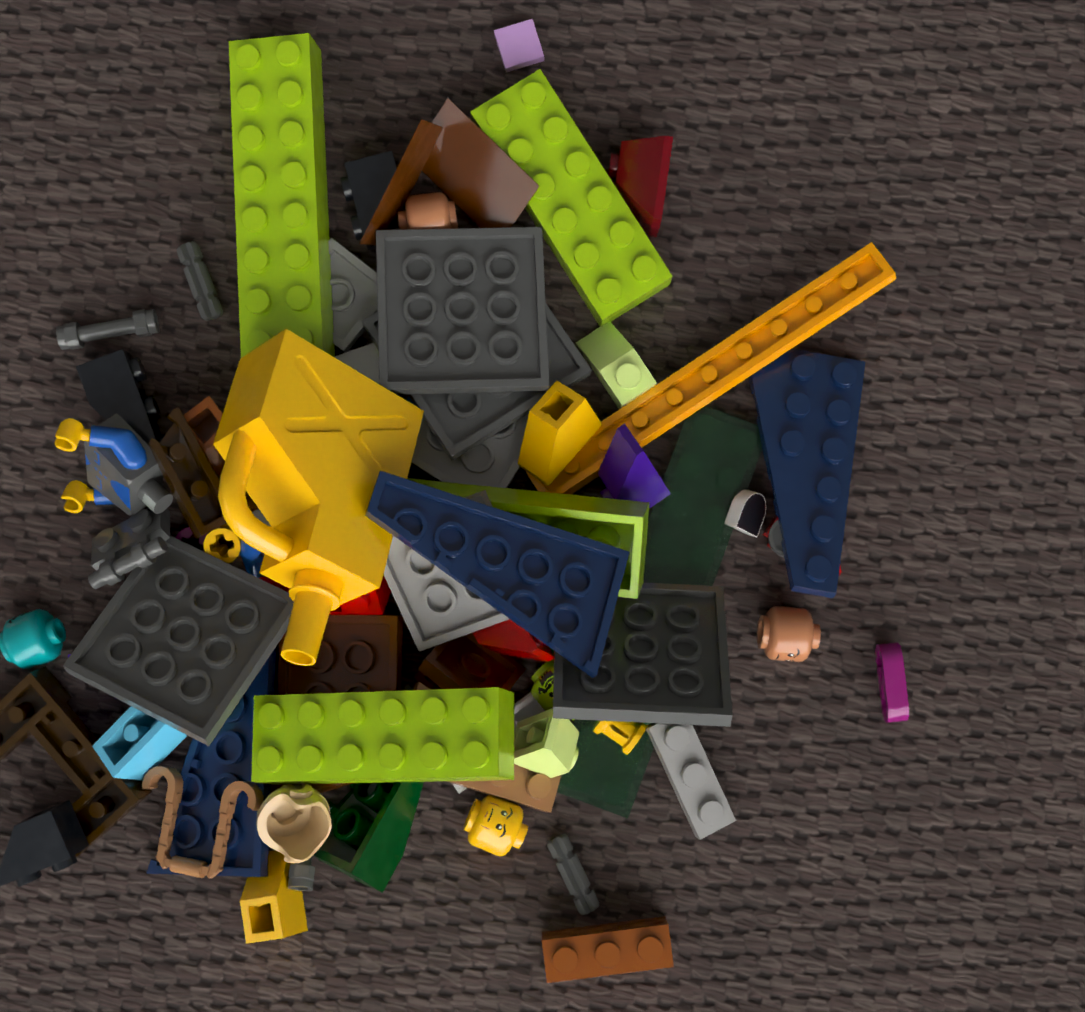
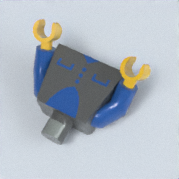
(116, 465)

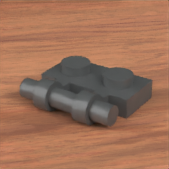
(128, 546)

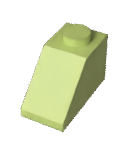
(616, 364)
(546, 744)

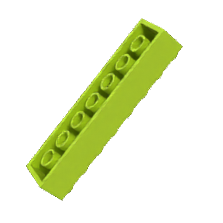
(280, 190)

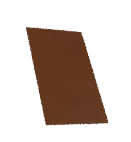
(477, 171)
(403, 180)

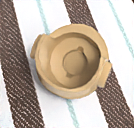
(294, 821)

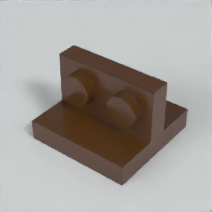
(467, 665)

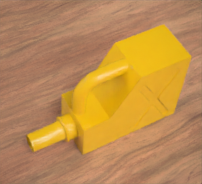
(308, 452)

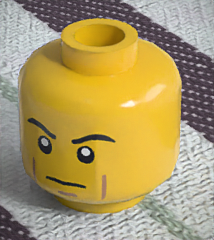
(495, 825)

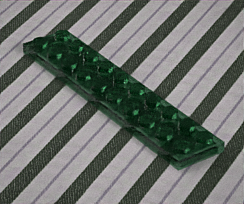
(683, 546)

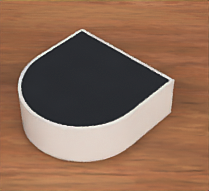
(747, 512)

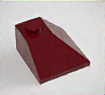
(642, 178)

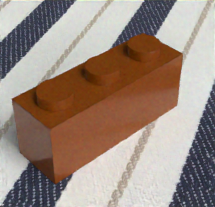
(607, 949)

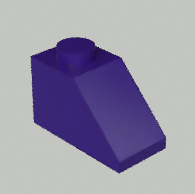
(629, 471)

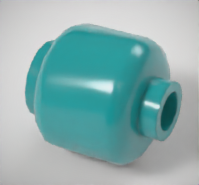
(32, 639)

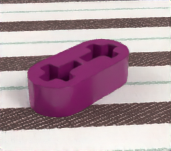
(892, 682)

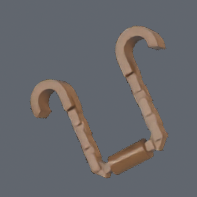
(186, 865)

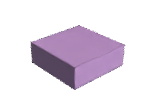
(519, 45)

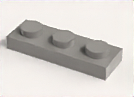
(691, 777)

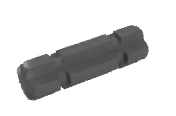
(199, 281)
(573, 874)

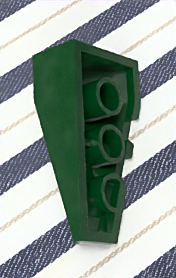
(371, 831)

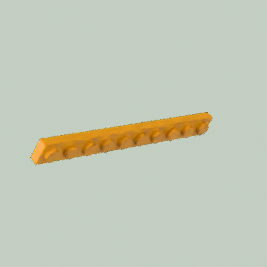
(731, 361)

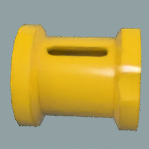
(222, 551)
(624, 733)

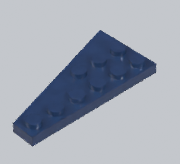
(808, 443)
(531, 572)
(205, 778)

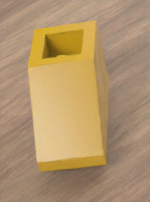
(556, 432)
(271, 908)

